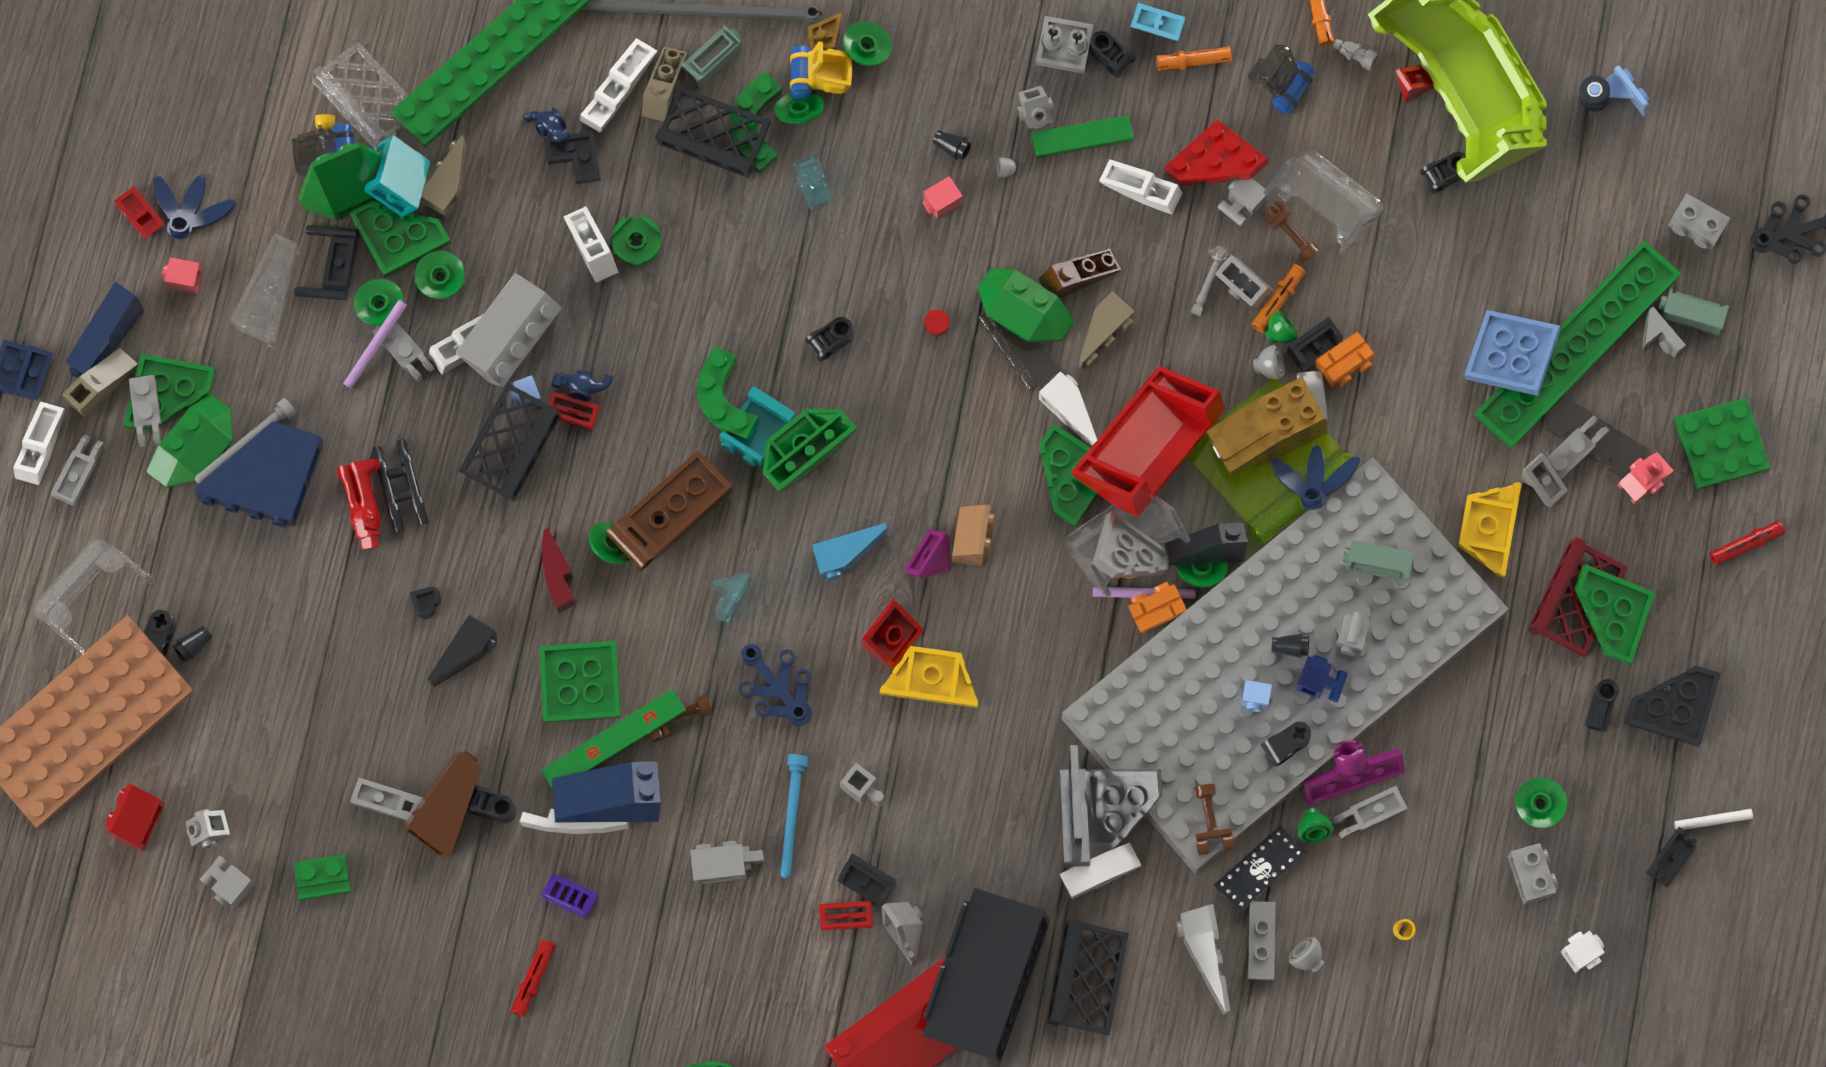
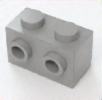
(1698, 222)
(1532, 873)

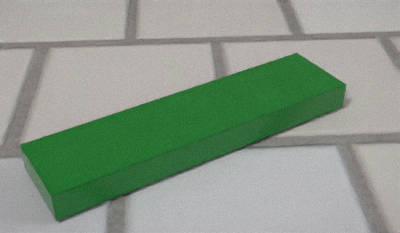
(1082, 136)

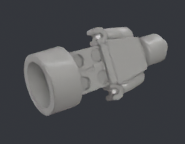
(1353, 51)

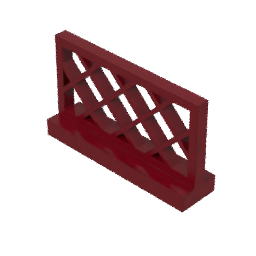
(1556, 592)

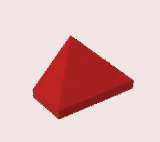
(1413, 82)

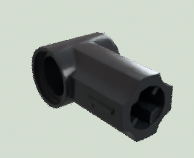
(1601, 707)

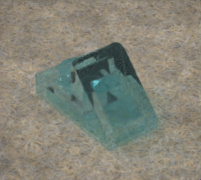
(812, 181)
(734, 588)

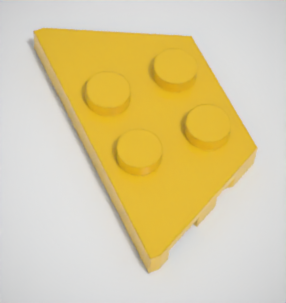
(1489, 526)
(931, 677)

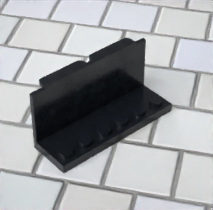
(985, 974)

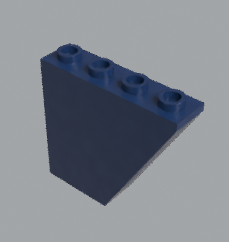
(266, 475)

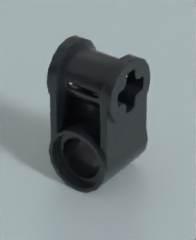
(1114, 56)
(1441, 173)
(829, 339)
(161, 635)
(1283, 745)
(486, 802)

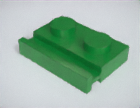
(322, 877)

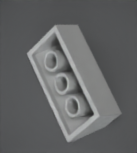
(508, 330)

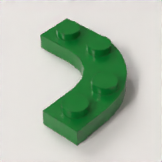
(753, 100)
(712, 397)

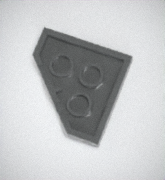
(1119, 802)

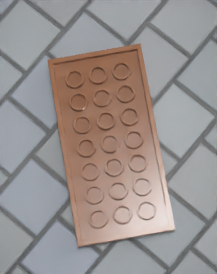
(86, 720)

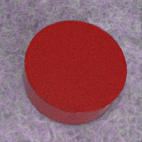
(936, 322)

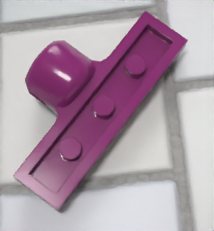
(1352, 772)

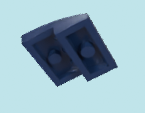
(23, 369)

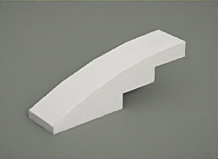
(618, 85)
(549, 825)

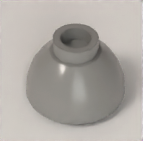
(1270, 363)
(1307, 955)

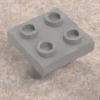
(1064, 44)

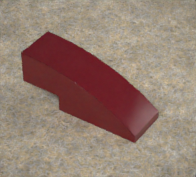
(556, 573)

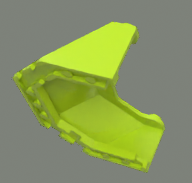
(1476, 76)

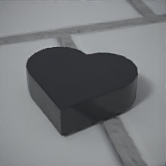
(425, 601)

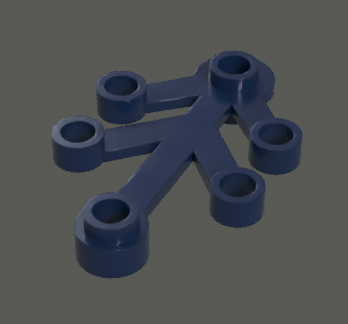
(778, 688)

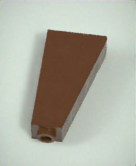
(443, 807)

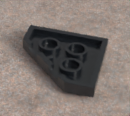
(1676, 706)

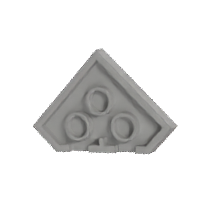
(1127, 551)

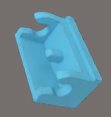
(1158, 22)

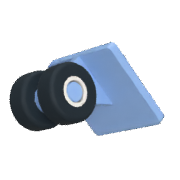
(1597, 91)

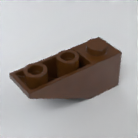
(1079, 273)

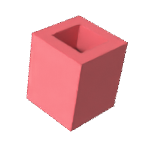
(942, 198)
(182, 275)

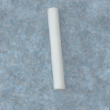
(1714, 819)

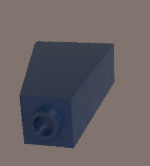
(105, 330)

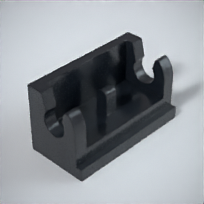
(1314, 344)
(1671, 857)
(866, 880)

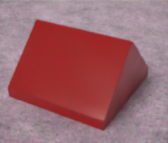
(891, 634)

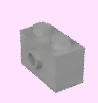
(1244, 282)

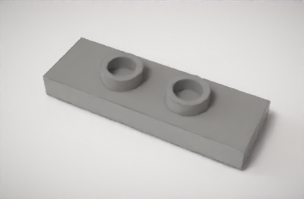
(1261, 941)

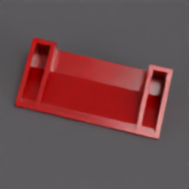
(1149, 440)
(893, 1031)

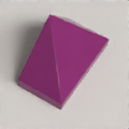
(931, 556)

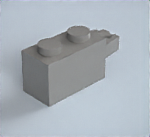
(723, 862)

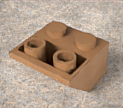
(971, 535)

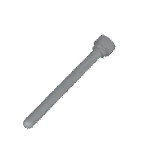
(283, 411)

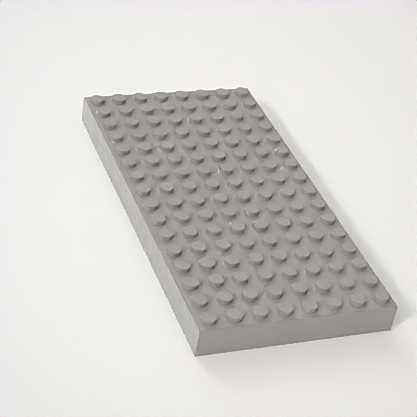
(1183, 690)

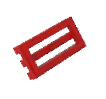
(574, 401)
(844, 926)

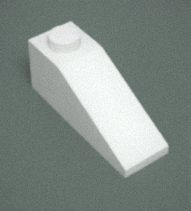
(591, 244)
(1065, 401)

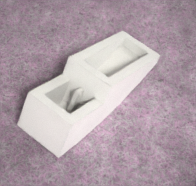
(1141, 186)
(443, 352)
(38, 443)
(1101, 871)

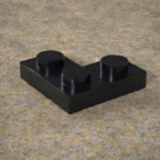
(579, 149)

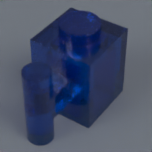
(1315, 678)

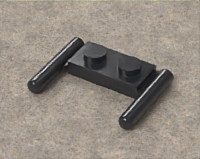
(338, 263)

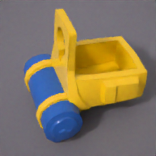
(819, 70)

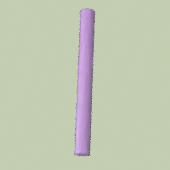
(375, 344)
(1126, 592)

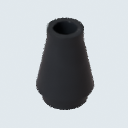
(952, 144)
(191, 644)
(1292, 645)

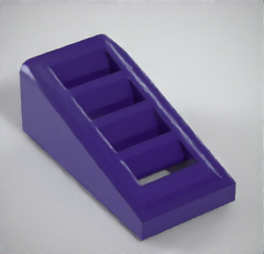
(588, 905)

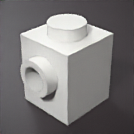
(1583, 951)

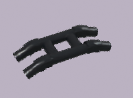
(412, 493)

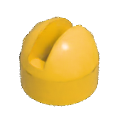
(325, 121)
(1408, 931)

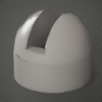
(1005, 167)

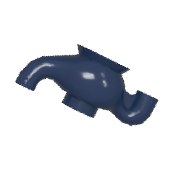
(549, 124)
(581, 384)

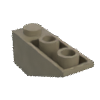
(663, 84)
(445, 185)
(1107, 321)
(99, 382)

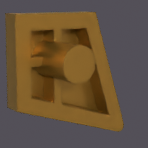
(825, 31)

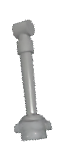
(1218, 255)

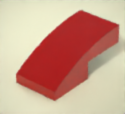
(139, 212)

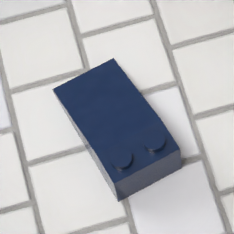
(609, 794)

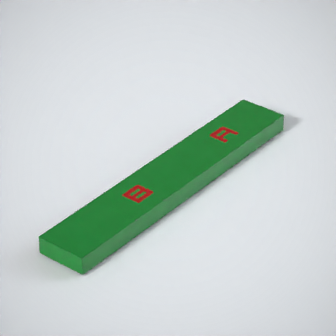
(618, 737)

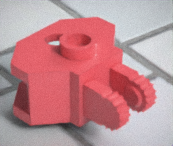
(1646, 477)

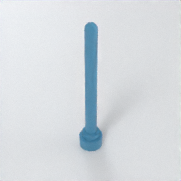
(796, 764)

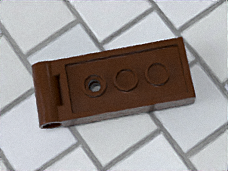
(678, 501)

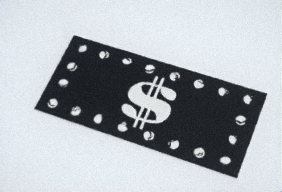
(1260, 868)

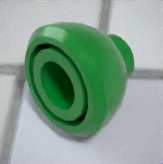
(1281, 329)
(1314, 827)

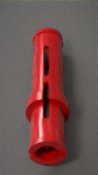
(1774, 530)
(529, 987)

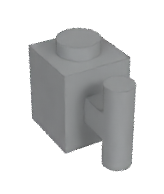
(1246, 197)
(1352, 634)
(861, 784)
(230, 886)

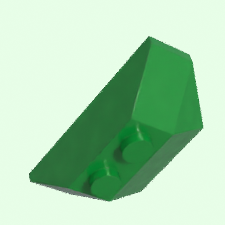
(1024, 306)
(193, 443)
(805, 445)

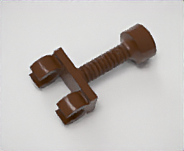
(1280, 217)
(701, 706)
(1205, 793)

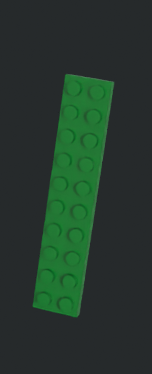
(482, 65)
(1583, 341)

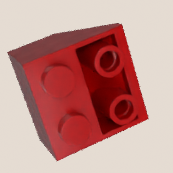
(134, 817)

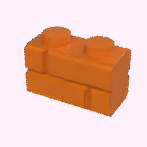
(1345, 360)
(1156, 608)

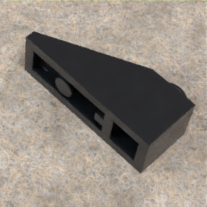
(1210, 545)
(466, 648)

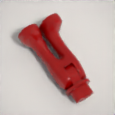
(362, 507)

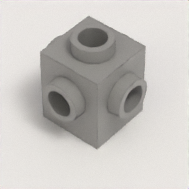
(1035, 107)
(207, 828)

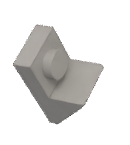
(1658, 328)
(1544, 480)

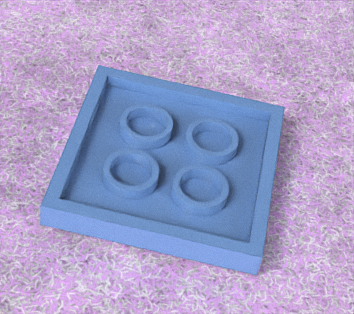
(1512, 352)

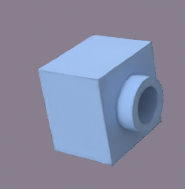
(527, 385)
(1256, 696)

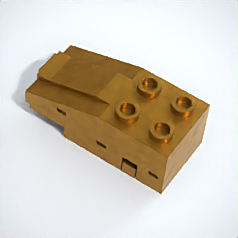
(1268, 428)

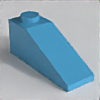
(841, 553)

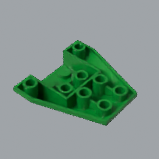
(338, 181)

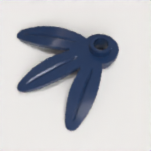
(186, 217)
(1315, 491)

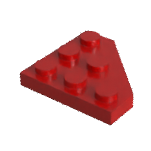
(1216, 157)

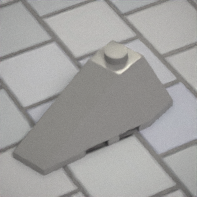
(904, 926)
(1201, 940)

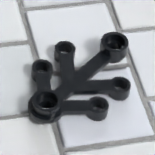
(1790, 232)

